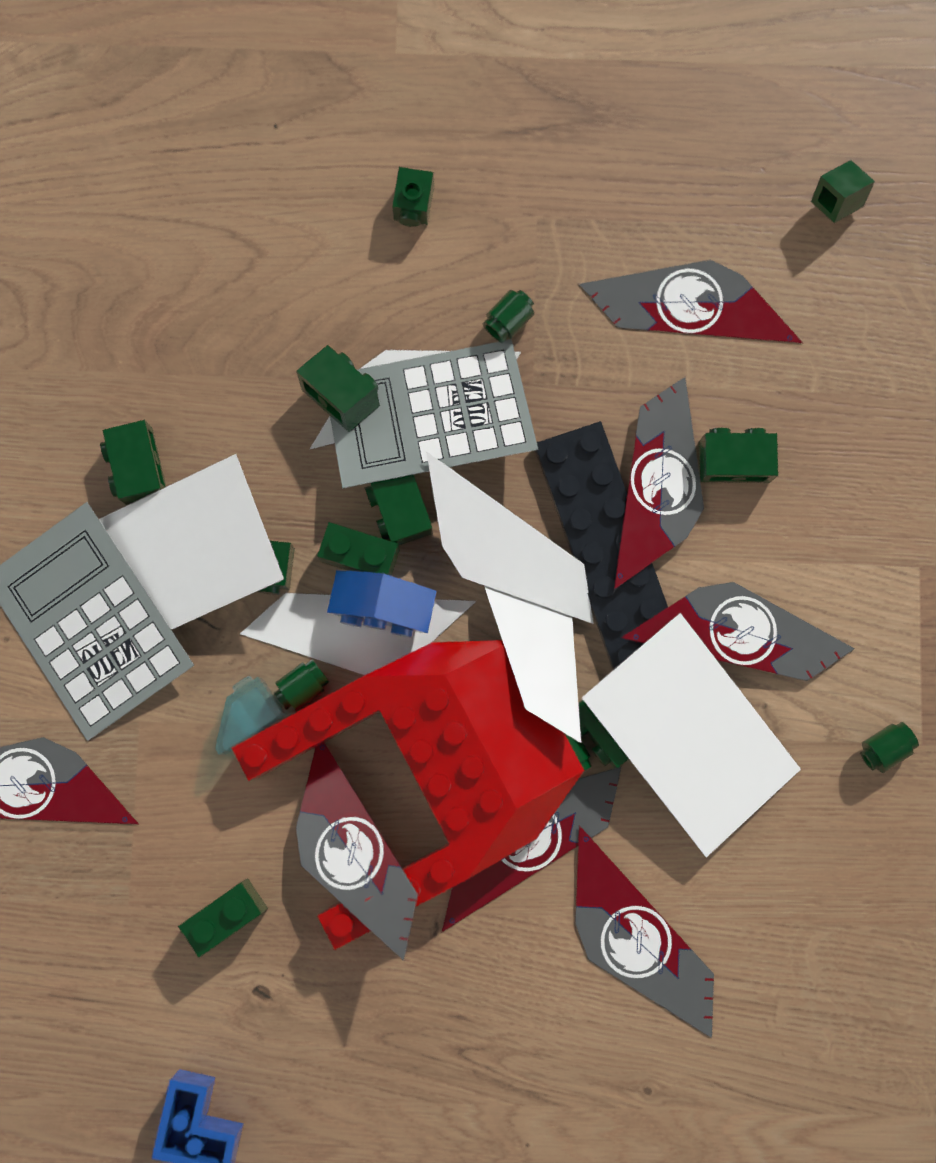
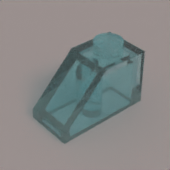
(246, 713)

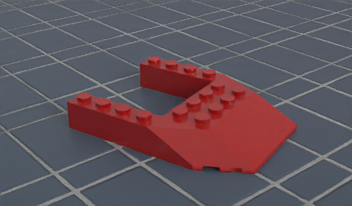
(469, 742)

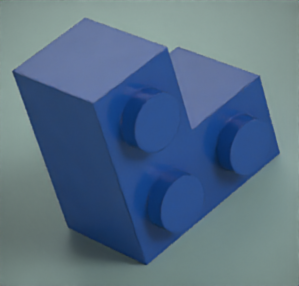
(381, 602)
(185, 1128)

